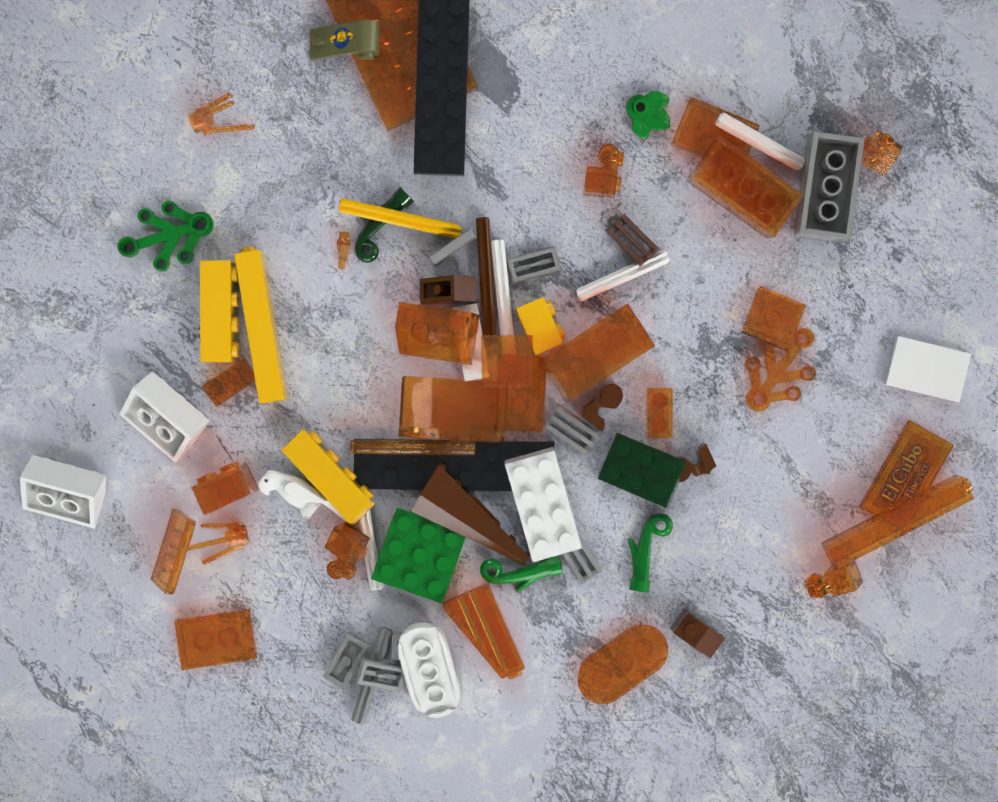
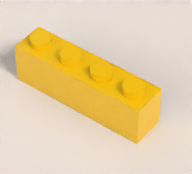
(218, 312)
(328, 476)

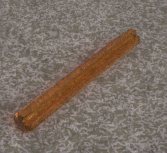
(412, 447)

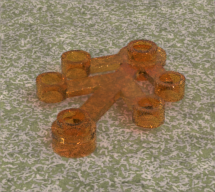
(777, 373)

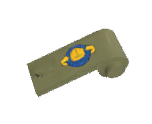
(347, 38)

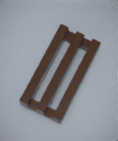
(617, 225)

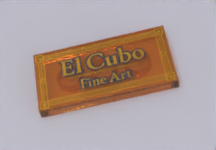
(907, 469)

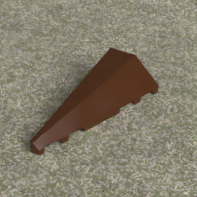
(453, 508)

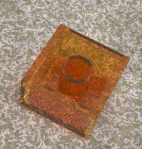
(225, 488)

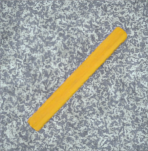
(399, 218)

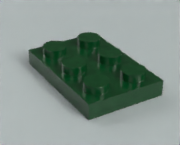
(642, 470)

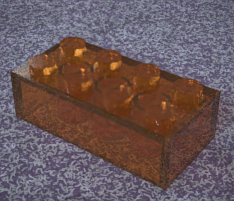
(744, 187)
(597, 353)

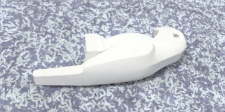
(295, 491)

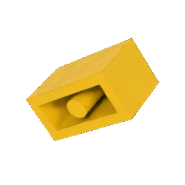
(538, 322)

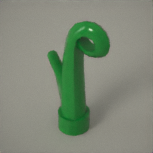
(641, 554)
(526, 575)

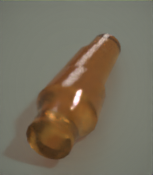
(343, 247)

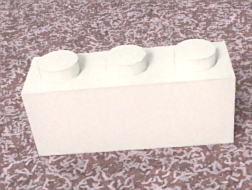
(163, 416)
(62, 491)

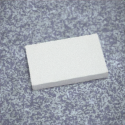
(927, 369)

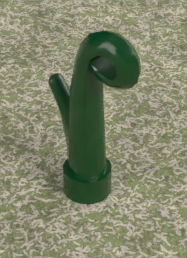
(398, 202)

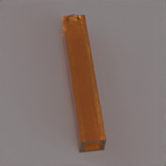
(898, 520)

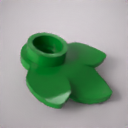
(652, 114)

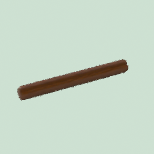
(486, 276)

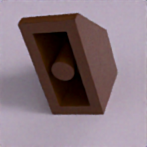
(448, 289)
(697, 633)

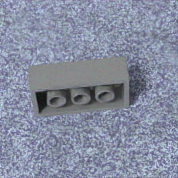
(829, 187)

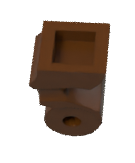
(610, 397)
(704, 465)

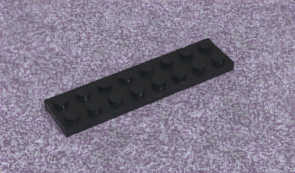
(441, 87)
(412, 471)

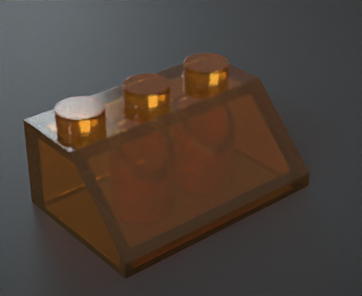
(436, 333)

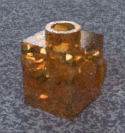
(880, 152)

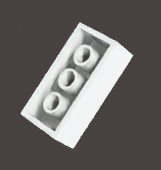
(543, 504)

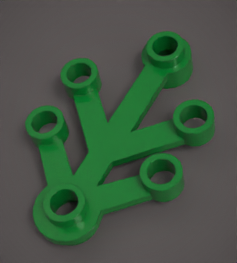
(171, 235)

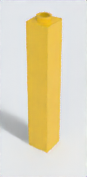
(260, 325)

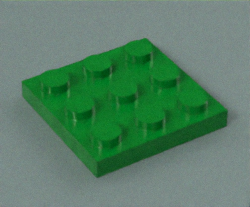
(418, 556)

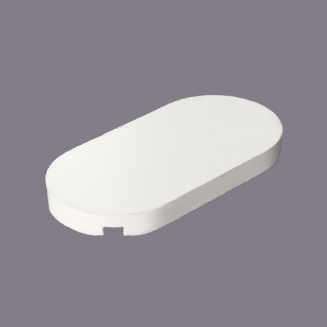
(429, 669)

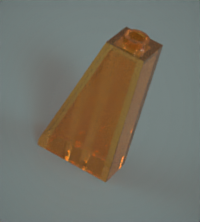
(486, 628)

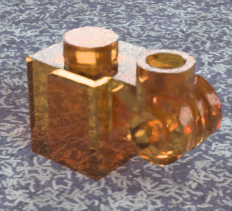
(604, 180)
(349, 546)
(834, 581)

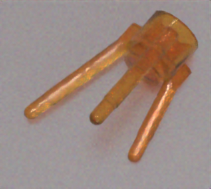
(203, 117)
(235, 536)

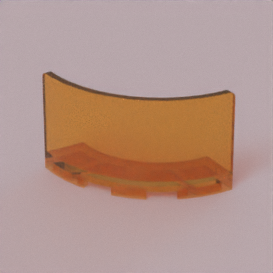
(447, 409)

